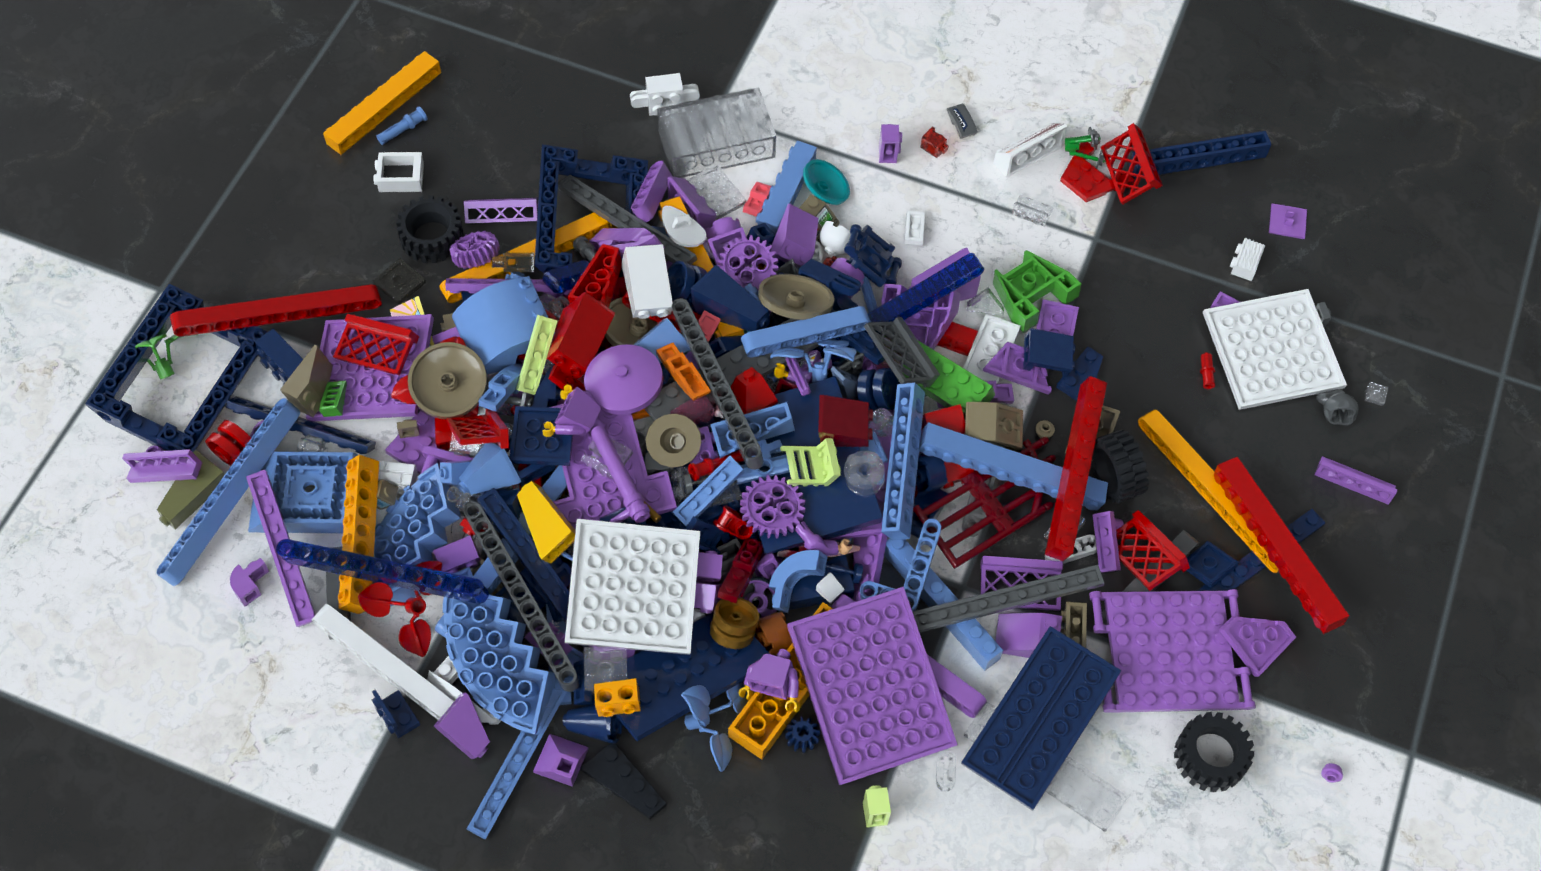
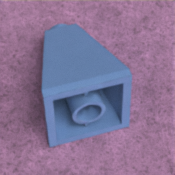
(488, 470)

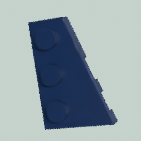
(1085, 366)

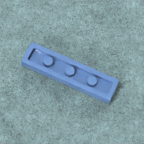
(708, 490)

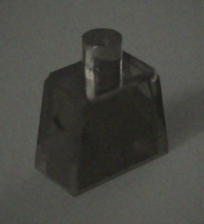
(523, 261)

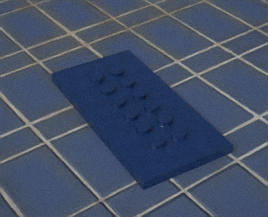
(667, 675)
(1041, 718)

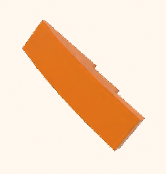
(682, 371)

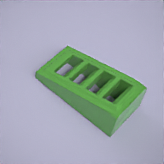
(337, 409)

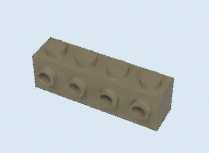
(1075, 622)

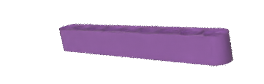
(949, 685)

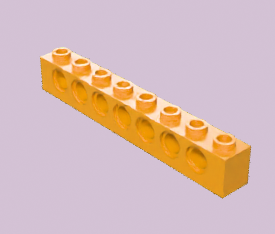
(358, 524)

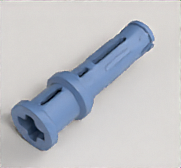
(407, 122)

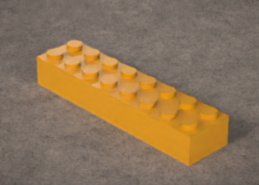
(765, 716)

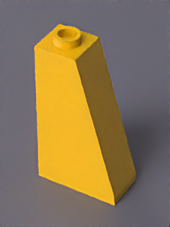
(546, 523)

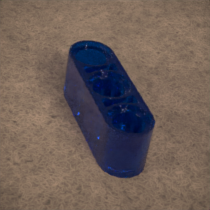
(564, 277)

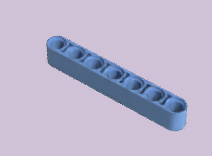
(805, 331)

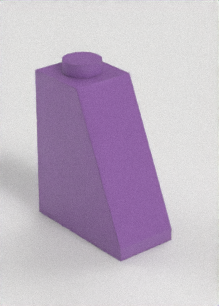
(464, 727)

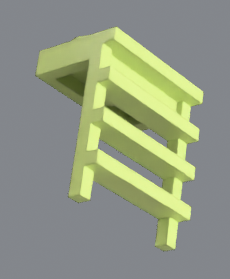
(822, 464)

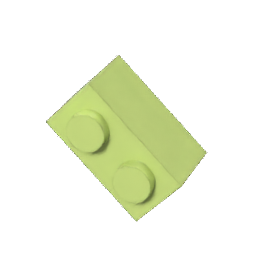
(876, 806)

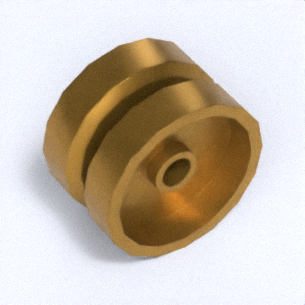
(734, 623)

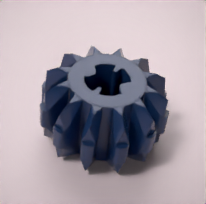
(807, 740)

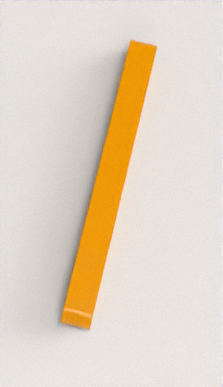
(564, 238)
(1201, 478)

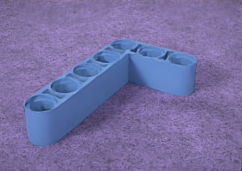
(913, 575)

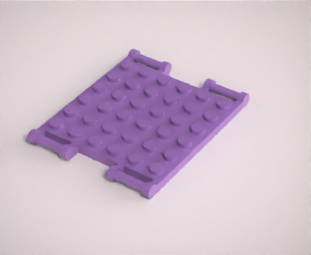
(1171, 651)

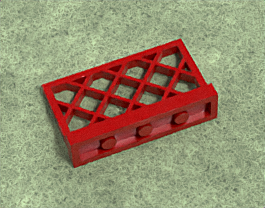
(1142, 155)
(379, 329)
(480, 429)
(1159, 542)

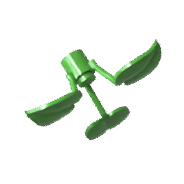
(162, 366)

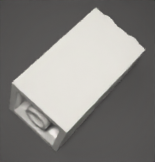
(647, 281)

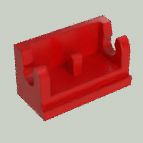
(958, 338)

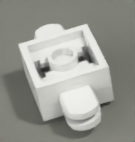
(663, 91)

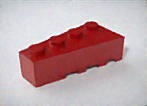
(599, 276)

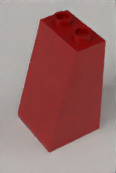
(579, 334)
(952, 419)

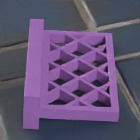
(1017, 566)

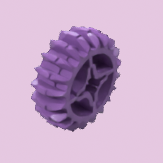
(474, 249)

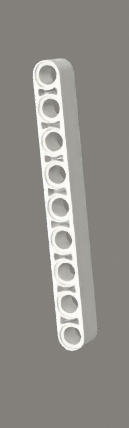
(382, 661)

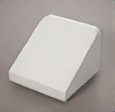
(829, 588)

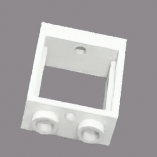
(399, 184)

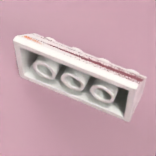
(1030, 148)

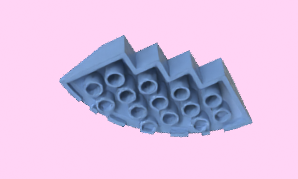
(415, 525)
(495, 662)

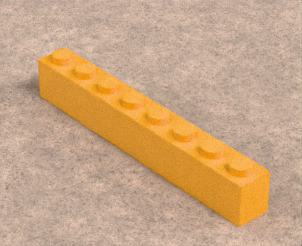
(382, 103)

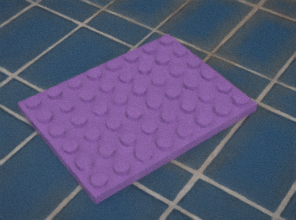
(871, 685)

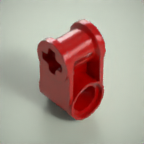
(731, 521)

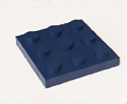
(530, 444)

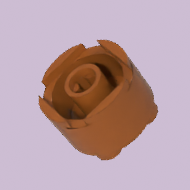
(773, 633)

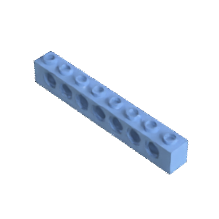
(903, 461)

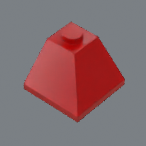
(752, 391)

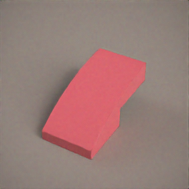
(757, 196)
(708, 324)

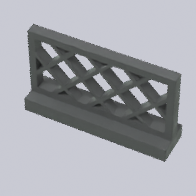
(907, 345)

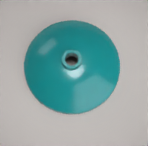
(826, 182)

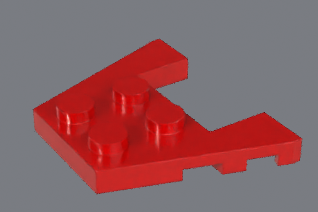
(1086, 179)

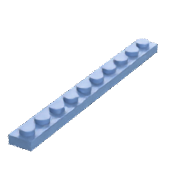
(516, 762)

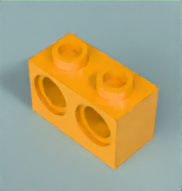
(617, 692)

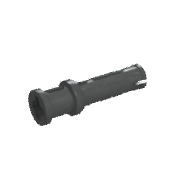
(585, 248)

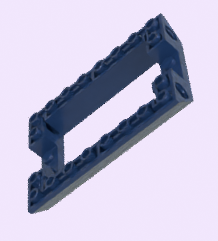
(564, 161)
(108, 394)

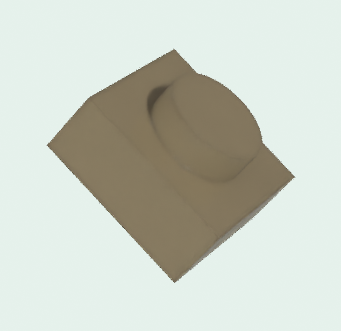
(408, 428)

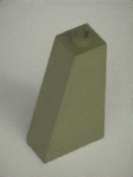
(188, 495)

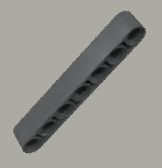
(1184, 542)

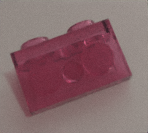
(697, 410)

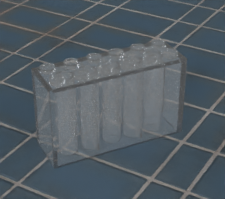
(718, 131)

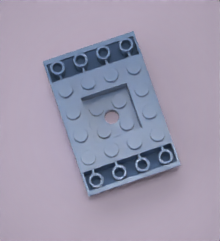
(301, 510)

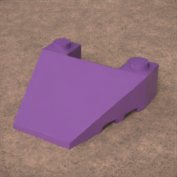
(930, 322)

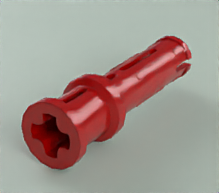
(710, 465)

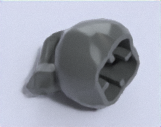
(1338, 407)

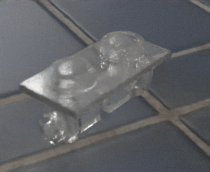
(678, 484)

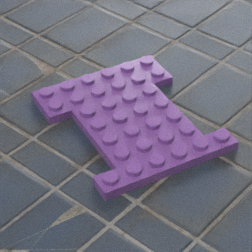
(596, 495)

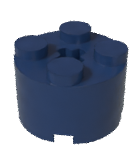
(930, 474)

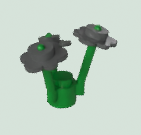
(1073, 143)

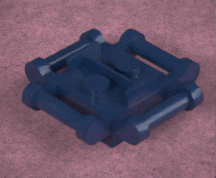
(872, 255)

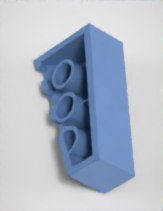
(763, 423)

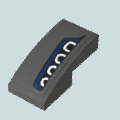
(963, 121)

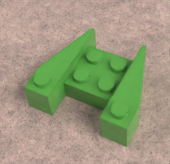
(1031, 282)

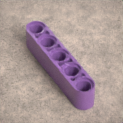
(651, 191)
(619, 235)

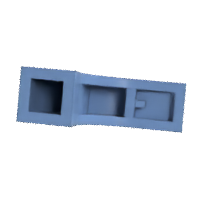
(791, 571)

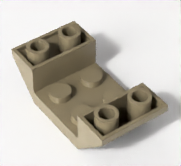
(995, 424)

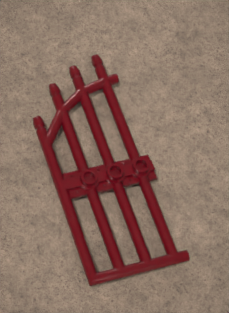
(990, 505)

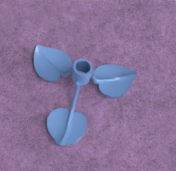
(820, 369)
(698, 702)

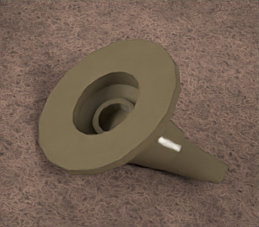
(673, 440)

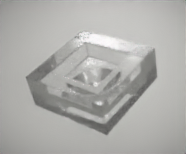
(1376, 393)

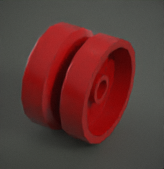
(228, 441)

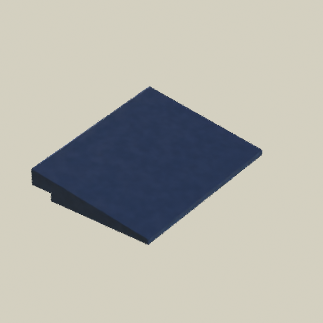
(828, 509)

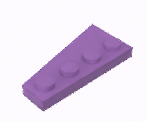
(871, 556)

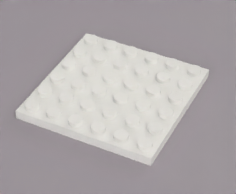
(1274, 349)
(632, 587)

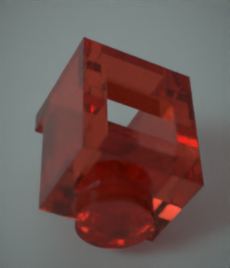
(934, 143)

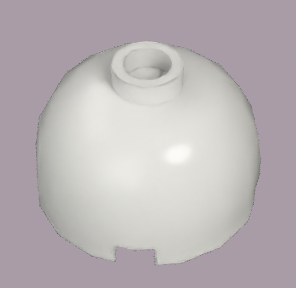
(834, 238)

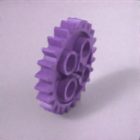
(737, 253)
(780, 522)

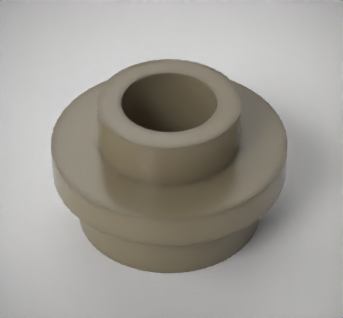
(1044, 433)

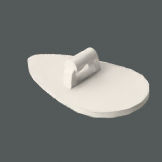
(682, 227)

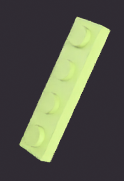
(536, 355)

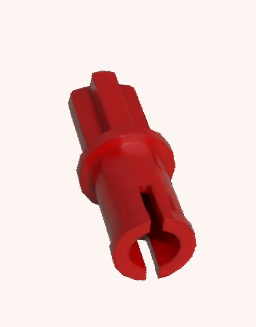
(1207, 371)

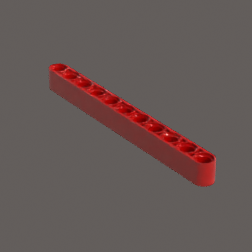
(275, 310)

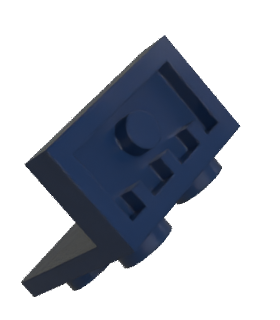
(395, 713)

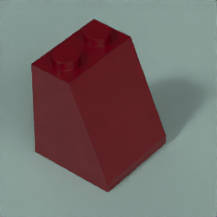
(845, 421)

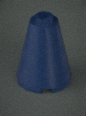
(587, 723)

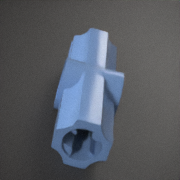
(777, 465)

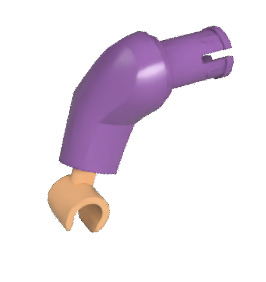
(815, 542)

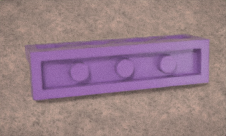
(500, 203)
(162, 468)
(1355, 480)

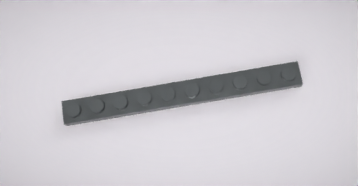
(620, 217)
(1008, 598)

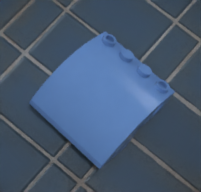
(499, 321)

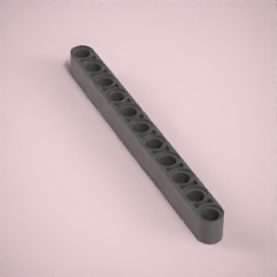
(712, 373)
(523, 603)

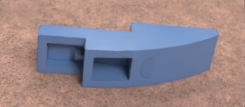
(501, 387)

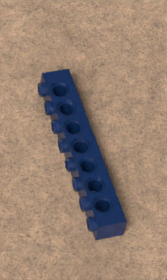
(1208, 153)

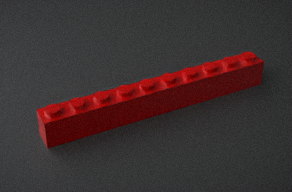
(1076, 469)
(1280, 545)

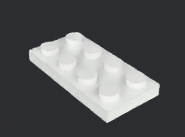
(990, 339)

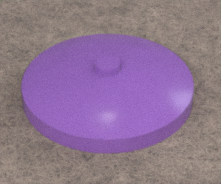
(624, 379)

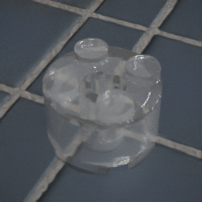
(864, 462)

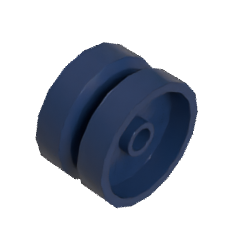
(682, 278)
(878, 388)

